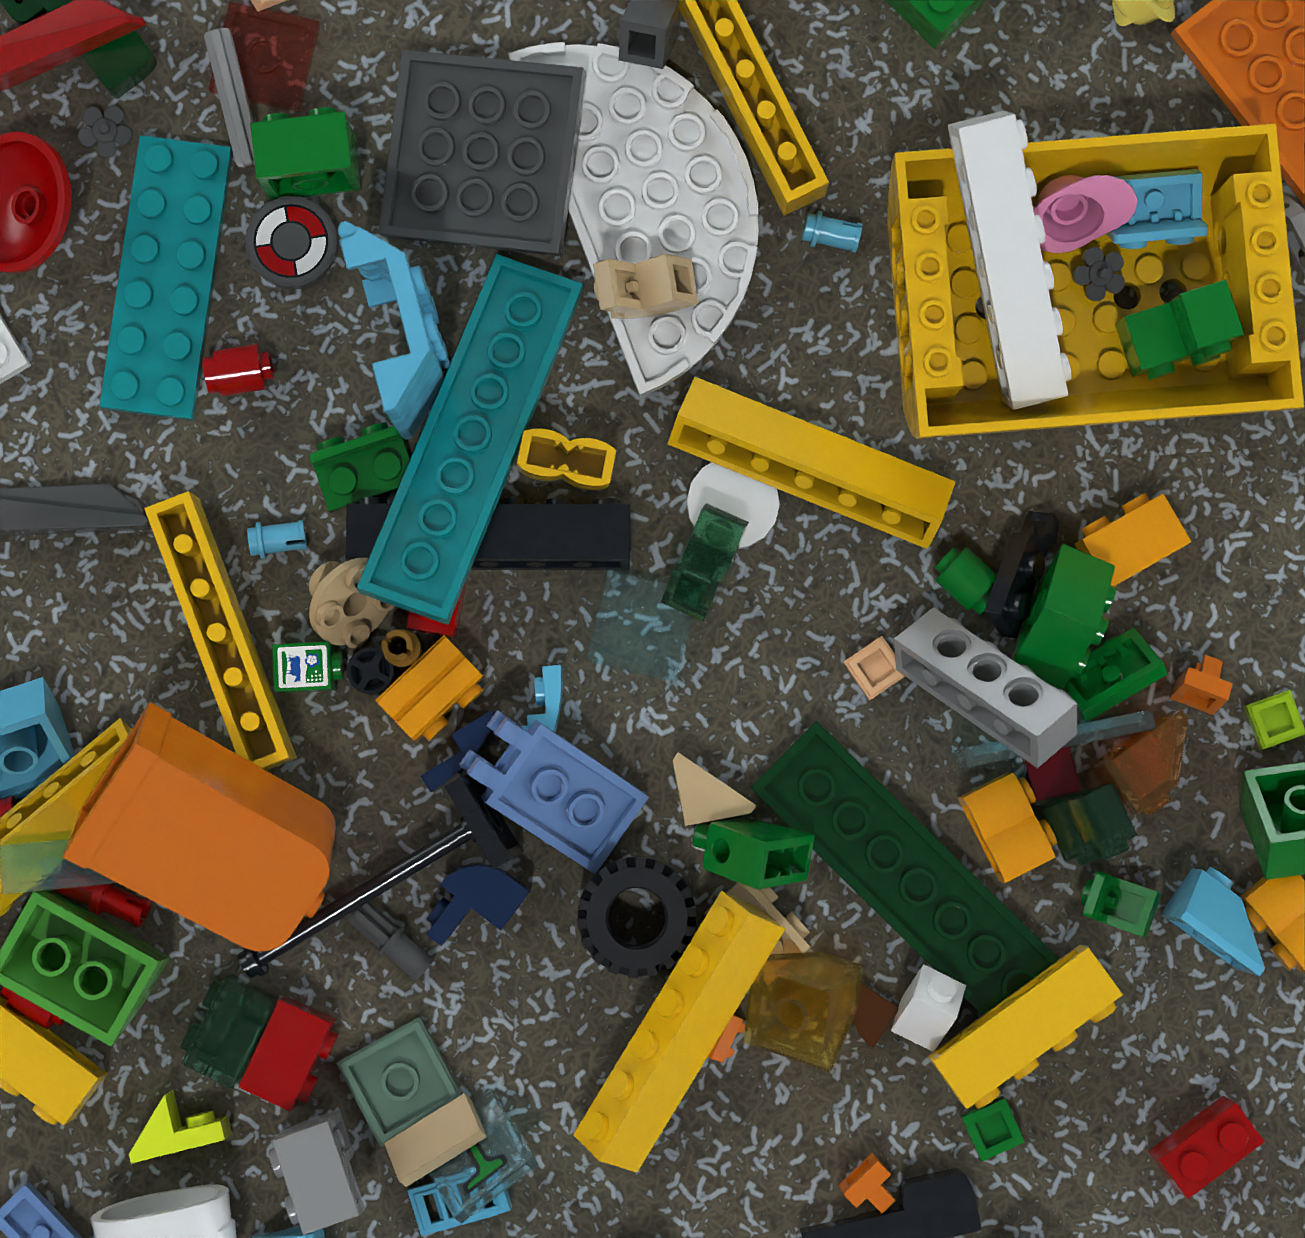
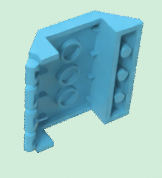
(411, 380)

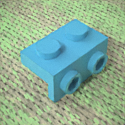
(1165, 209)

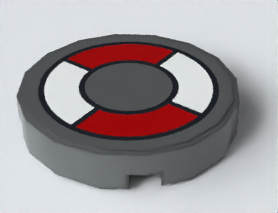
(291, 242)

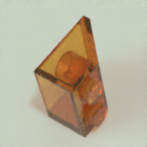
(1145, 764)

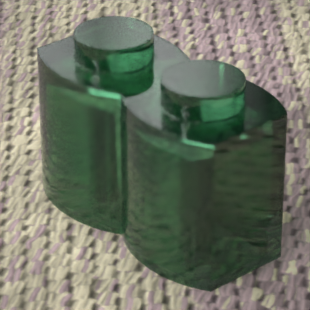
(1090, 824)

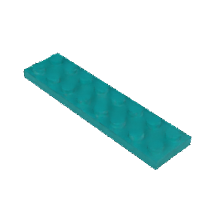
(470, 440)

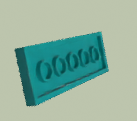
(166, 278)

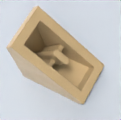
(704, 796)

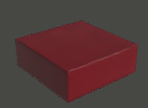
(1054, 776)

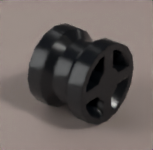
(365, 667)

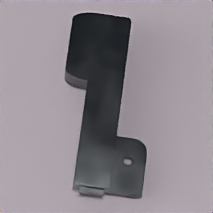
(930, 1207)

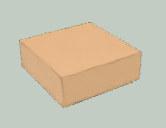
(874, 668)

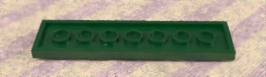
(902, 870)

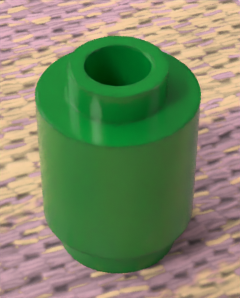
(966, 579)

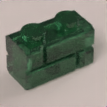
(229, 1030)

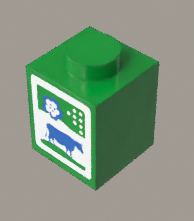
(306, 667)

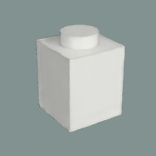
(928, 1008)

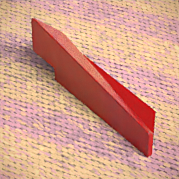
(60, 38)

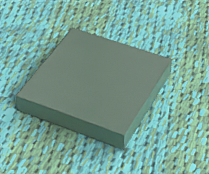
(399, 1079)

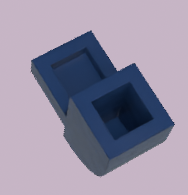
(476, 887)

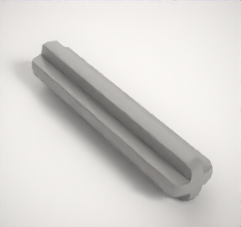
(231, 93)

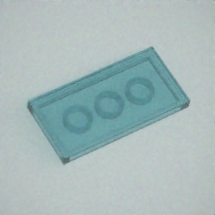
(1086, 733)

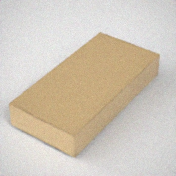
(435, 1140)

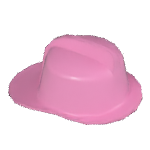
(1082, 209)

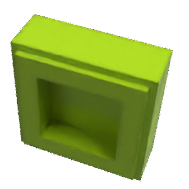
(1274, 719)

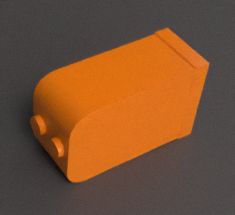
(206, 834)

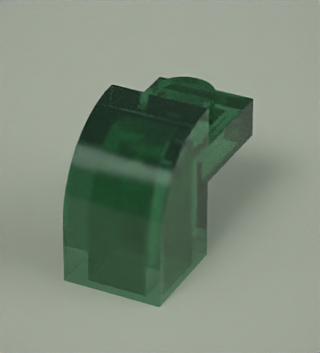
(705, 563)

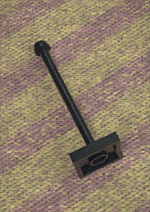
(478, 823)

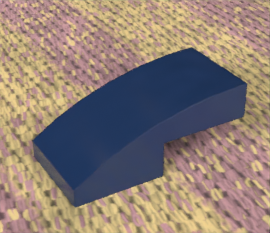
(470, 737)

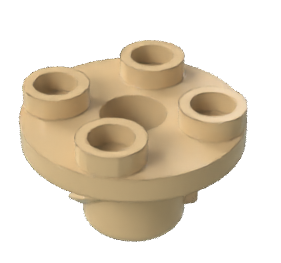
(338, 609)

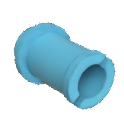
(831, 232)
(276, 538)

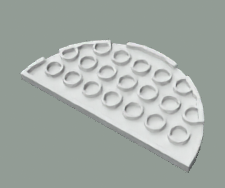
(654, 180)

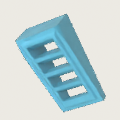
(500, 1204)

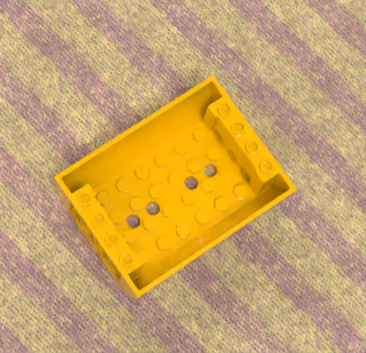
(946, 345)

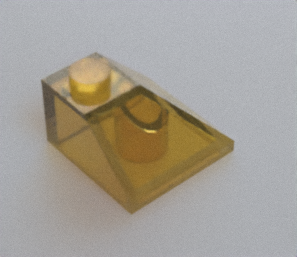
(803, 1006)

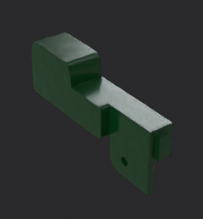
(117, 63)

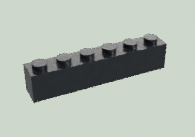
(524, 534)

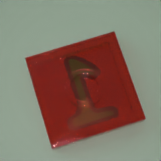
(272, 54)

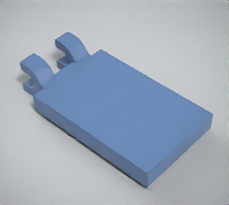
(556, 791)

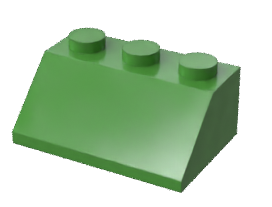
(78, 966)

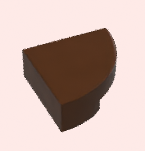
(873, 1015)

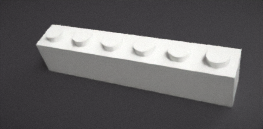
(1009, 258)

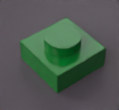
(992, 1129)

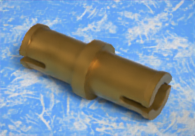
(390, 650)

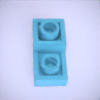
(548, 693)

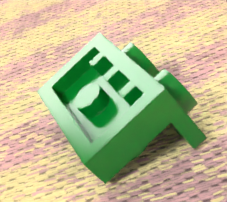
(361, 466)
(1114, 674)

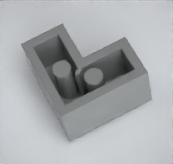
(317, 1172)

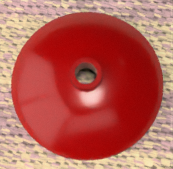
(32, 201)

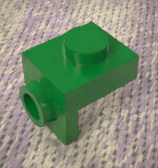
(1120, 903)

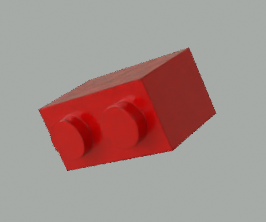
(288, 1053)
(1206, 1146)

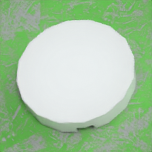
(736, 495)

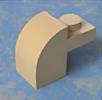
(645, 287)

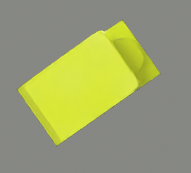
(166, 1135)

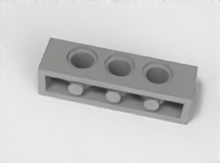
(986, 686)

